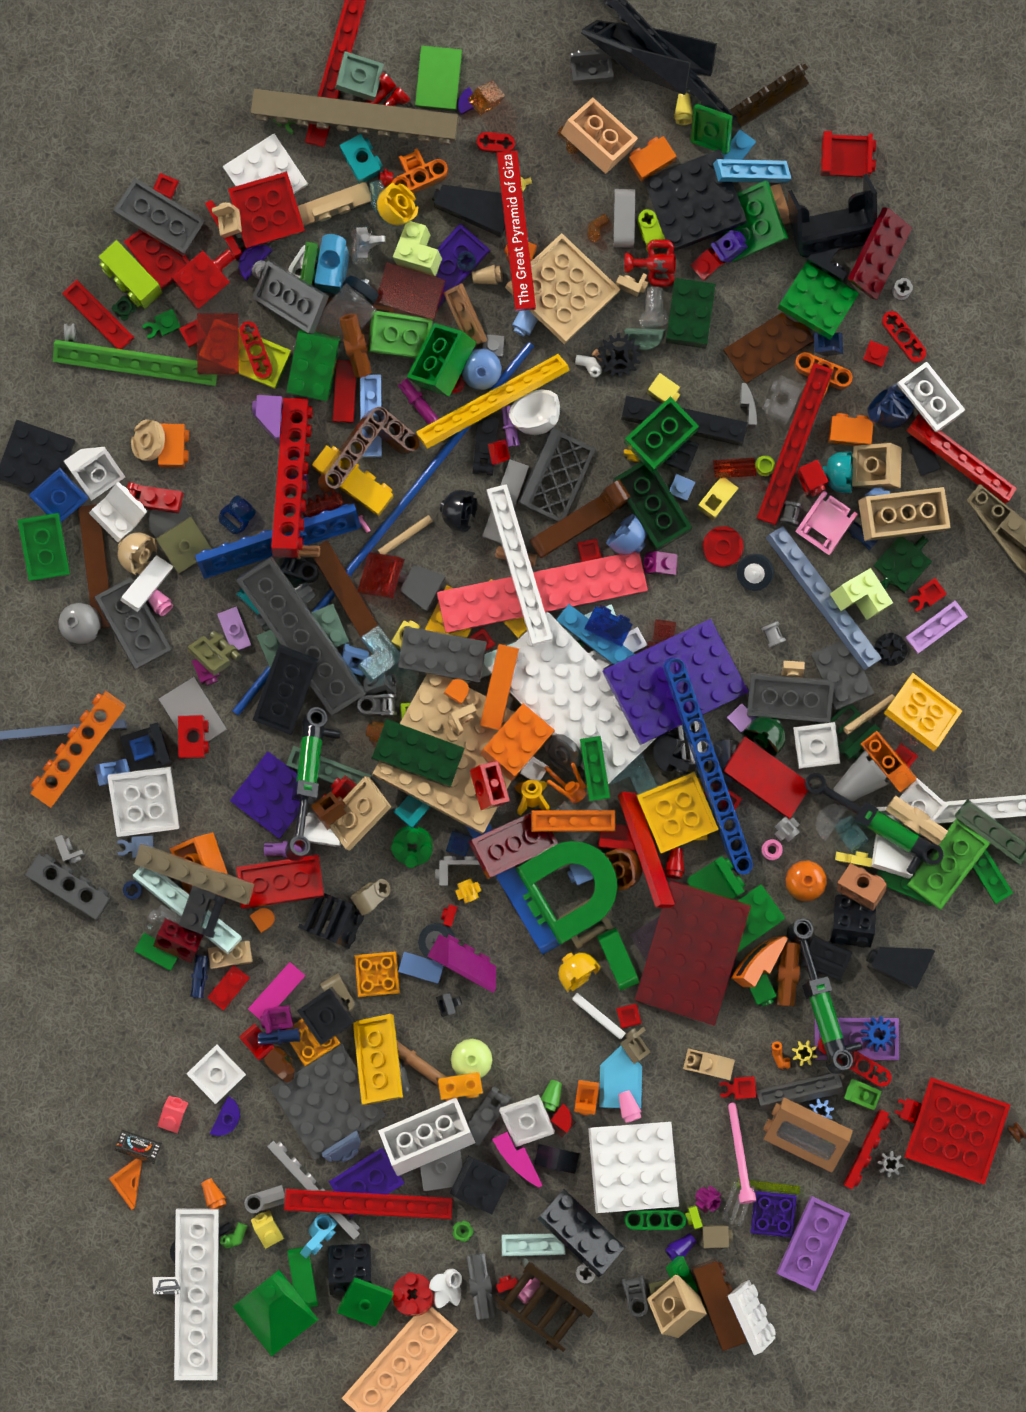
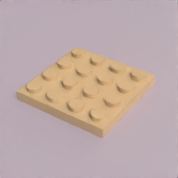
(567, 288)

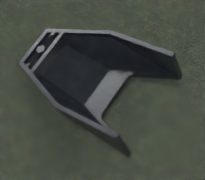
(633, 55)

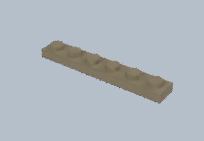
(194, 874)

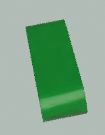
(618, 959)
(664, 1224)
(302, 1276)

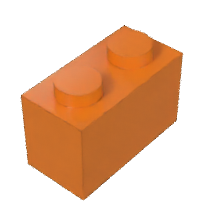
(652, 158)
(850, 430)
(174, 450)

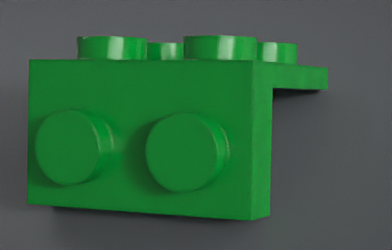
(718, 879)

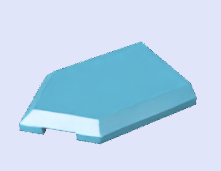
(617, 1076)

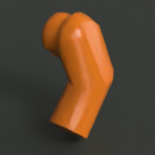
(778, 1056)

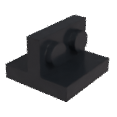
(326, 1016)

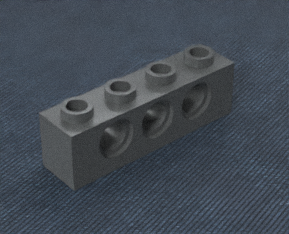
(38, 873)

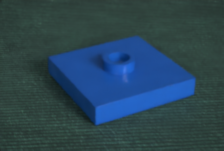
(59, 495)

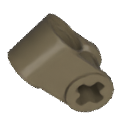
(370, 896)
(340, 988)

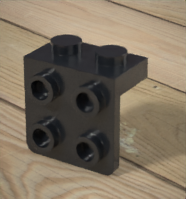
(852, 923)
(345, 1264)

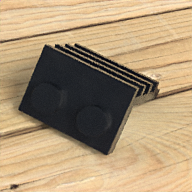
(342, 925)

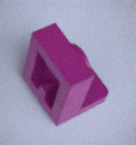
(203, 674)

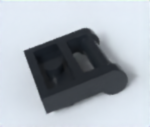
(197, 908)

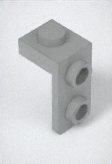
(441, 874)

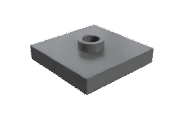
(441, 1172)

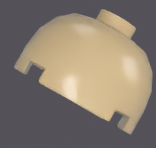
(135, 551)

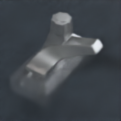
(362, 244)

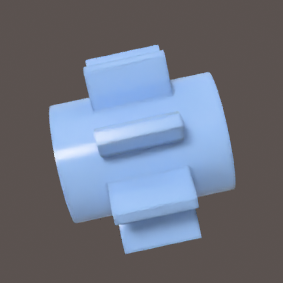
(819, 1105)

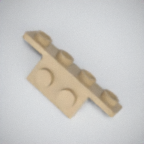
(335, 203)

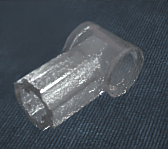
(654, 313)

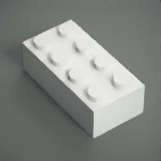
(426, 1136)

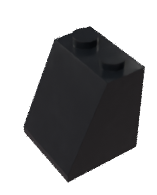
(901, 964)

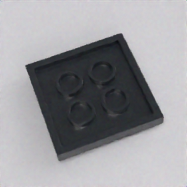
(33, 455)

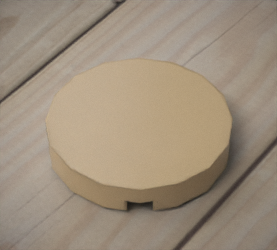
(148, 440)

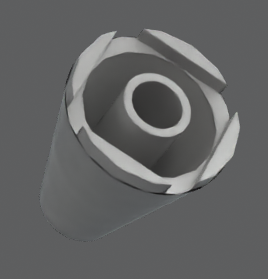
(861, 778)

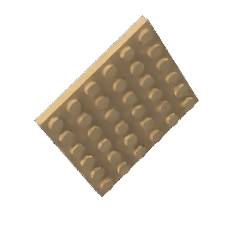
(430, 714)

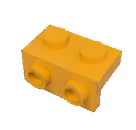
(460, 1085)

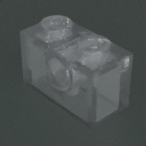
(788, 389)

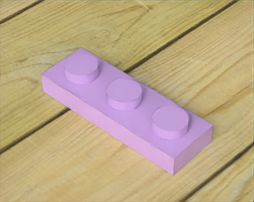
(936, 627)

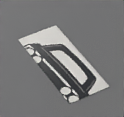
(166, 1285)

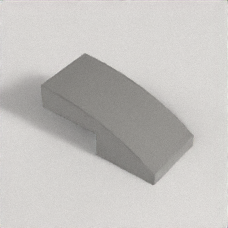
(747, 400)

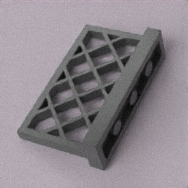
(542, 464)

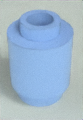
(524, 323)

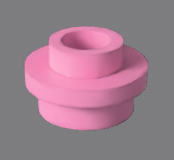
(776, 844)

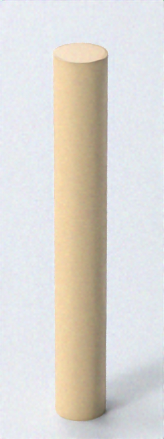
(405, 535)
(868, 715)

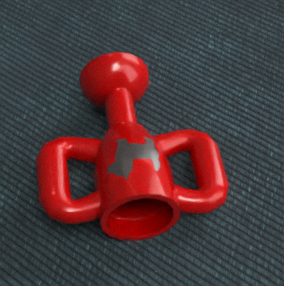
(656, 263)

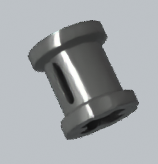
(791, 513)

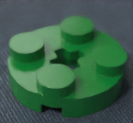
(408, 856)

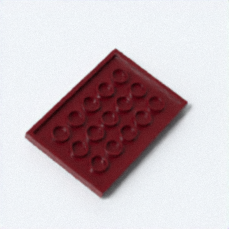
(693, 953)

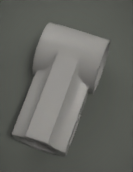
(268, 1199)

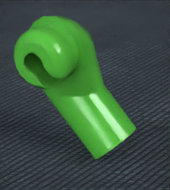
(234, 1239)

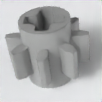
(787, 829)
(896, 1164)

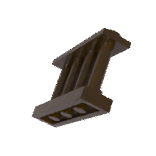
(562, 1297)

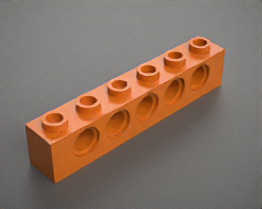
(50, 793)

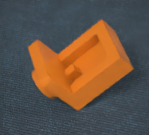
(586, 1097)

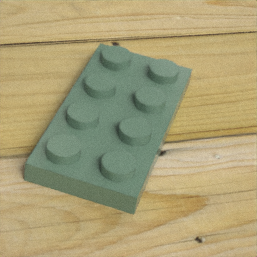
(327, 619)

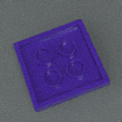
(268, 795)

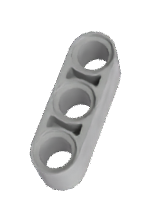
(624, 218)

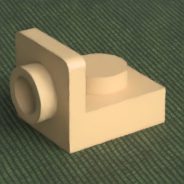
(629, 285)
(793, 669)
(464, 715)

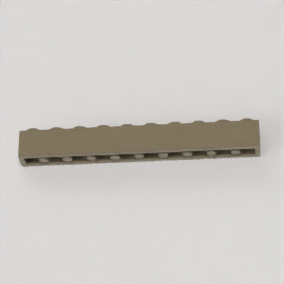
(354, 115)

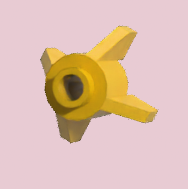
(531, 795)

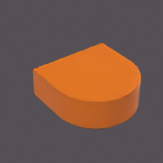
(457, 690)
(263, 919)

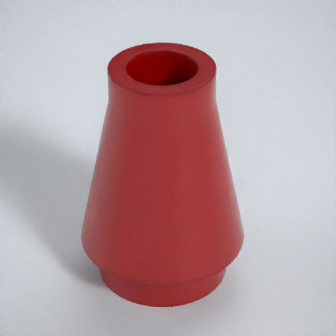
(675, 864)

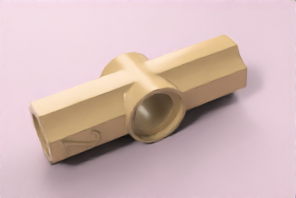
(916, 820)

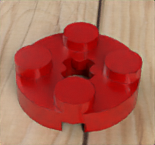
(401, 1295)

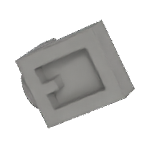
(65, 846)

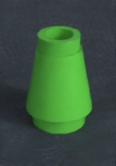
(551, 1096)

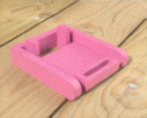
(828, 519)

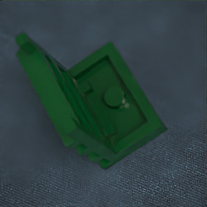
(852, 745)

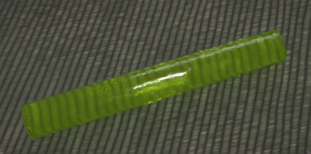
(778, 1187)

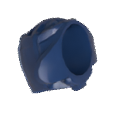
(892, 409)

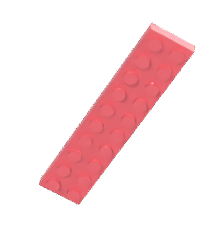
(558, 587)

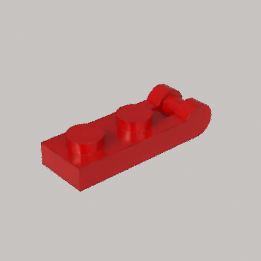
(157, 498)

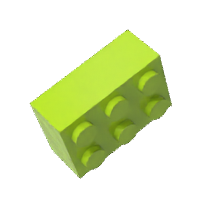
(129, 275)

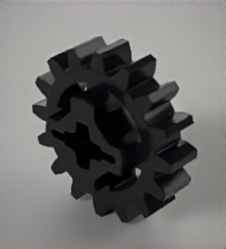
(626, 347)

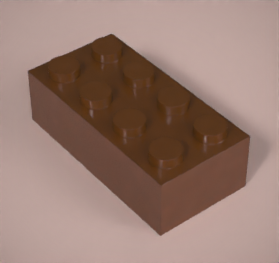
(719, 1309)

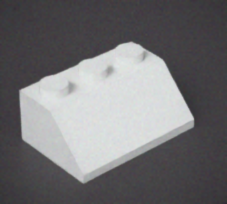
(931, 397)

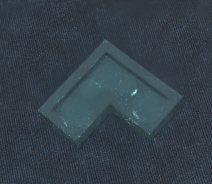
(384, 654)
(639, 775)

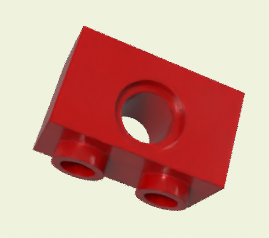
(812, 478)
(190, 724)
(489, 785)

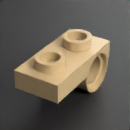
(239, 955)

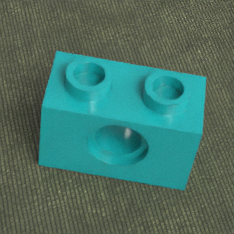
(359, 146)

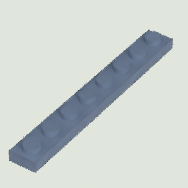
(820, 595)

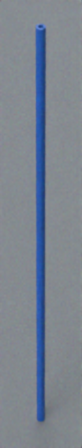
(392, 517)

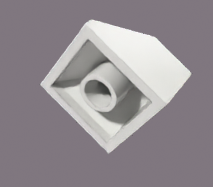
(94, 470)
(318, 834)

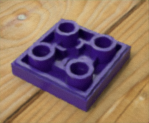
(773, 1214)

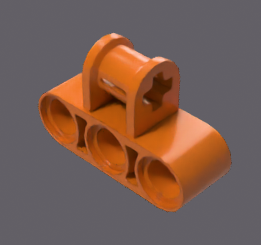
(413, 166)
(837, 370)

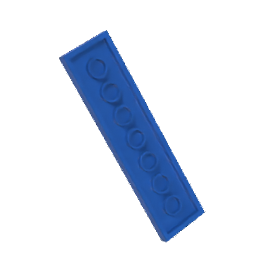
(258, 547)

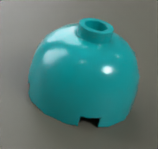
(840, 472)

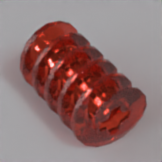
(326, 504)

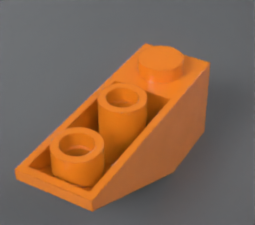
(889, 761)

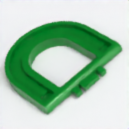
(555, 858)

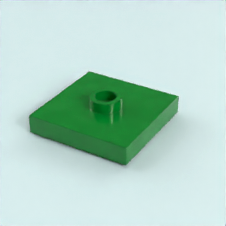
(711, 128)
(365, 1302)

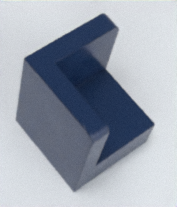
(827, 347)

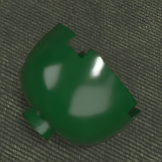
(767, 734)

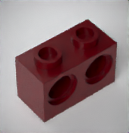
(178, 940)

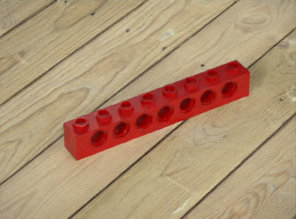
(292, 410)

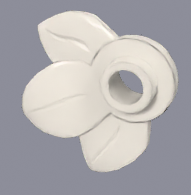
(446, 1288)

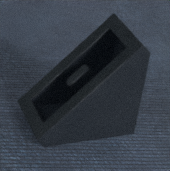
(556, 1158)

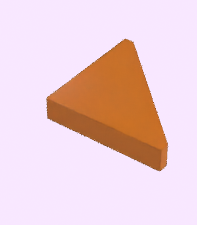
(127, 1182)

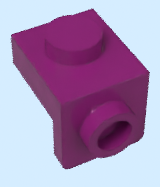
(660, 563)
(277, 1018)

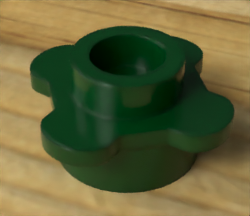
(124, 302)

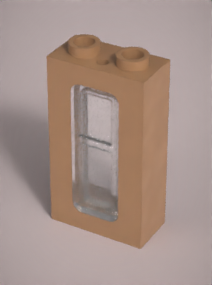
(807, 1134)

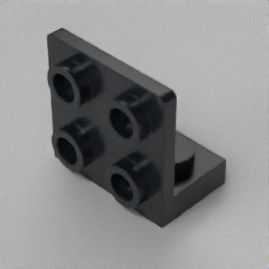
(161, 752)

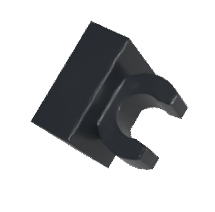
(447, 1004)

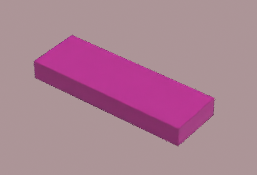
(277, 990)

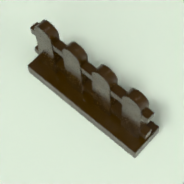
(770, 95)

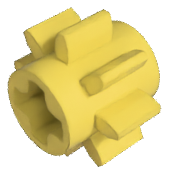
(800, 1056)

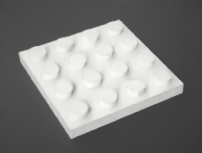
(633, 1167)

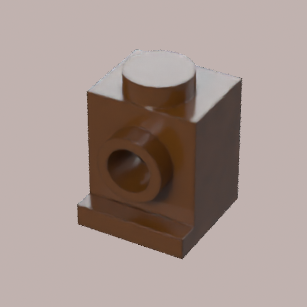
(329, 809)

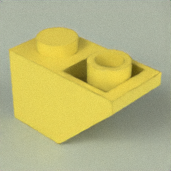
(717, 498)

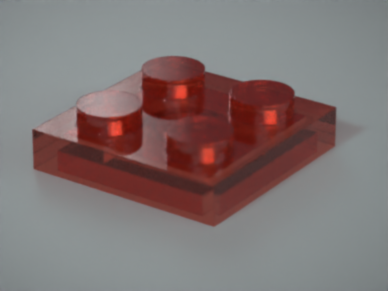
(381, 575)

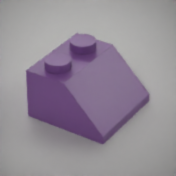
(269, 414)

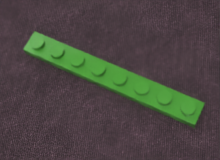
(130, 362)

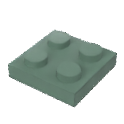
(359, 76)

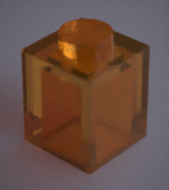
(486, 97)

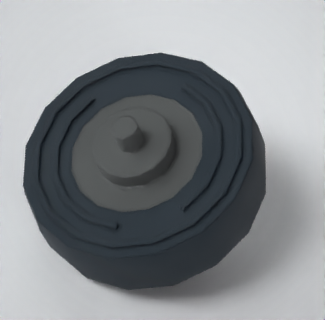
(430, 934)

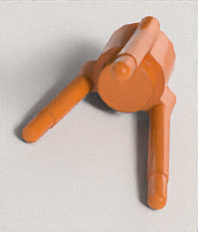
(574, 791)

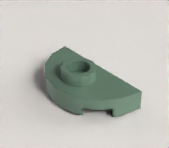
(645, 337)

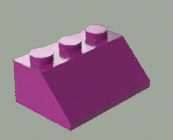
(464, 961)

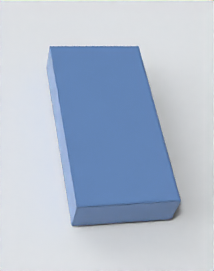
(420, 967)

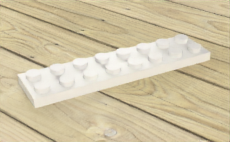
(198, 1303)

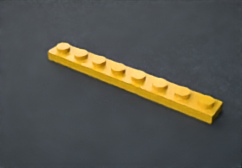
(492, 401)

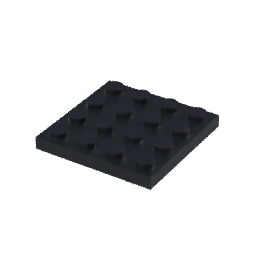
(693, 202)

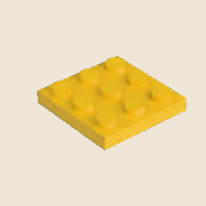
(923, 712)
(677, 812)

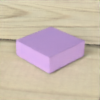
(739, 718)

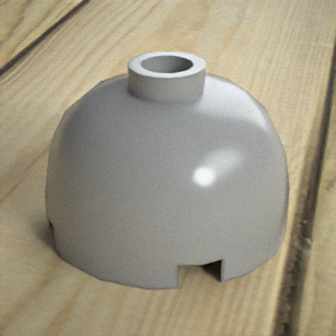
(79, 623)

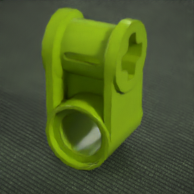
(652, 230)

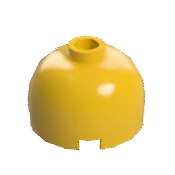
(397, 204)
(577, 970)

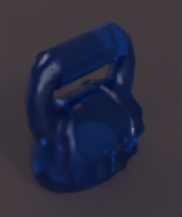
(240, 510)

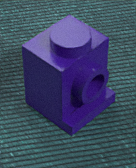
(737, 245)

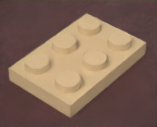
(363, 811)

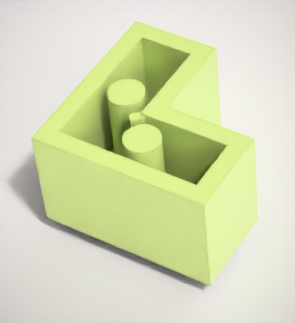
(413, 250)
(865, 592)

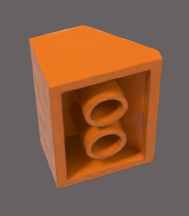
(200, 850)

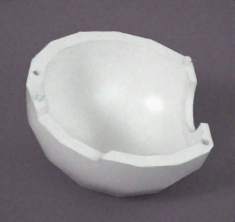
(535, 412)

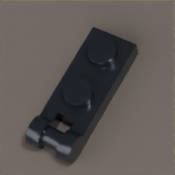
(486, 434)

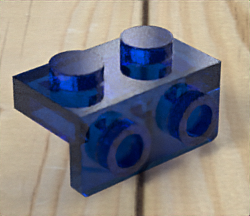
(608, 625)

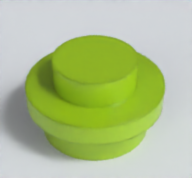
(765, 465)

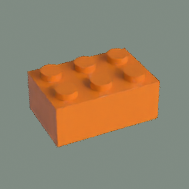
(517, 741)

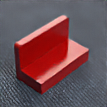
(616, 839)

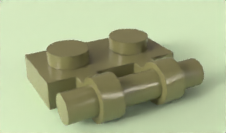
(210, 656)

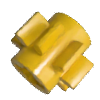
(468, 891)

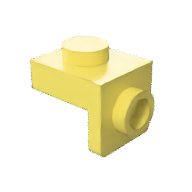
(266, 1229)

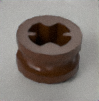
(1017, 1132)

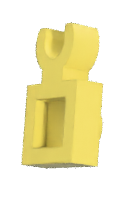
(860, 858)

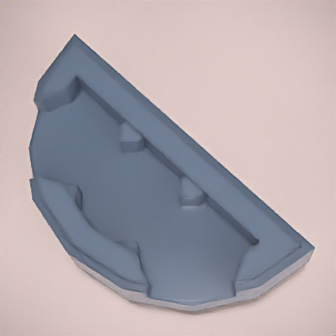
(344, 1149)

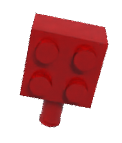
(203, 277)

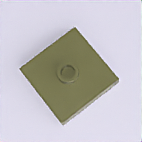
(183, 543)

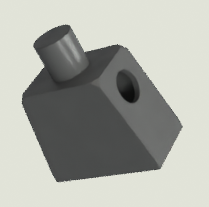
(421, 586)

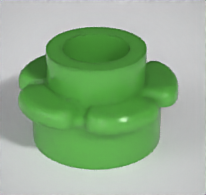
(463, 1237)

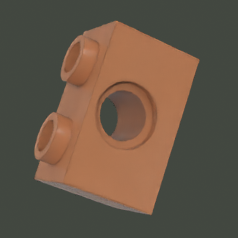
(866, 896)

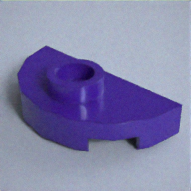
(250, 257)
(227, 1118)

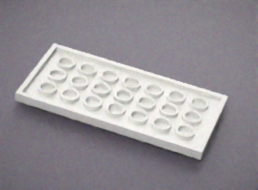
(573, 696)

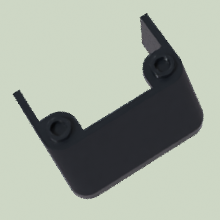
(834, 229)

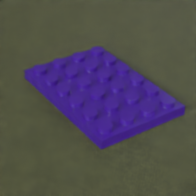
(644, 690)

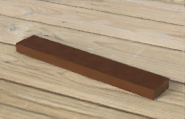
(94, 558)
(345, 590)

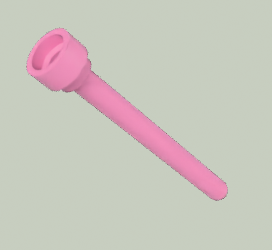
(746, 1193)

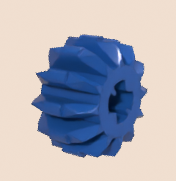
(875, 1040)

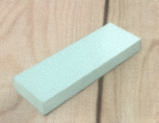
(531, 1245)

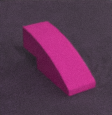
(517, 1159)

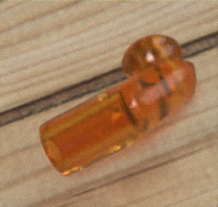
(594, 227)

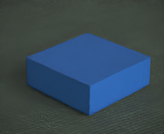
(142, 748)

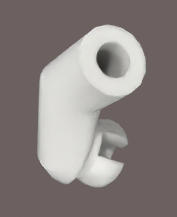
(590, 363)

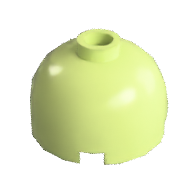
(471, 1057)

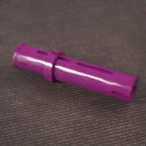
(415, 398)

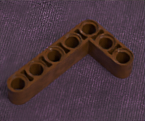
(362, 443)
(611, 499)

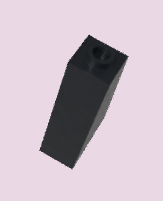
(473, 206)

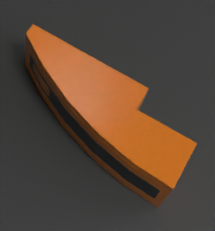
(759, 961)

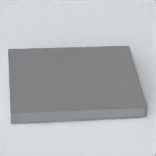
(191, 700)

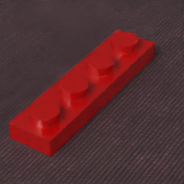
(871, 1141)

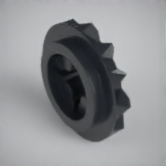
(897, 656)

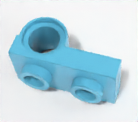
(318, 1234)

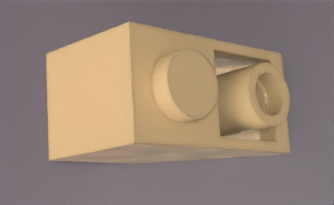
(709, 1064)

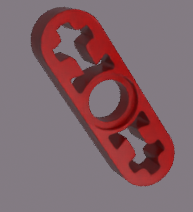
(889, 328)
(245, 338)

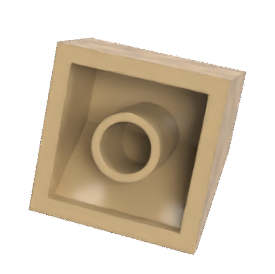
(877, 466)
(676, 1307)

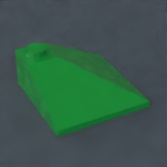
(275, 1313)

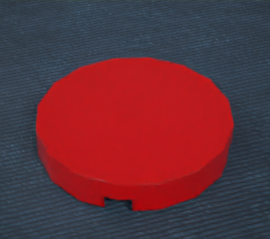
(727, 550)

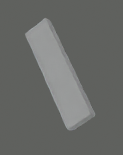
(514, 478)

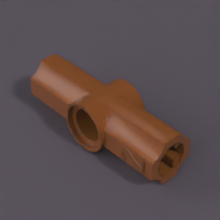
(355, 345)
(788, 974)

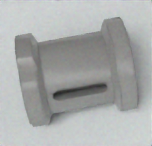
(908, 289)
(773, 634)
(589, 1278)

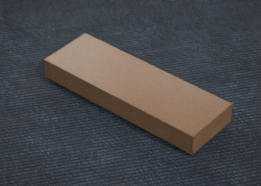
(464, 313)

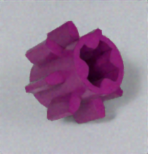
(708, 1199)

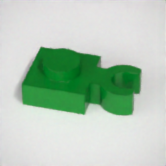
(165, 323)

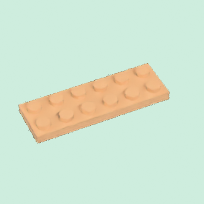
(400, 1362)

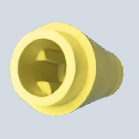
(683, 110)

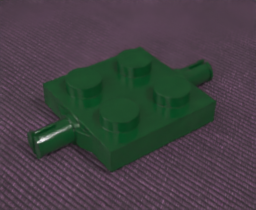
(903, 563)

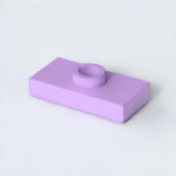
(234, 628)

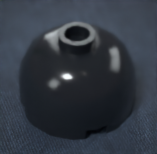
(459, 506)

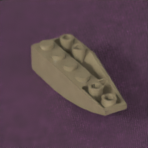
(1003, 523)

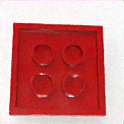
(267, 210)

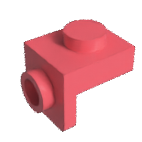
(172, 1114)

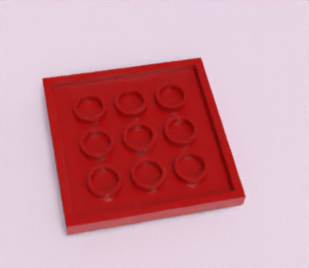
(957, 1130)

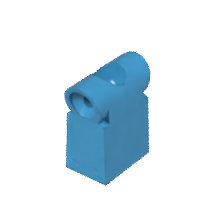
(332, 264)

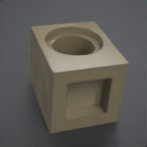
(716, 1236)

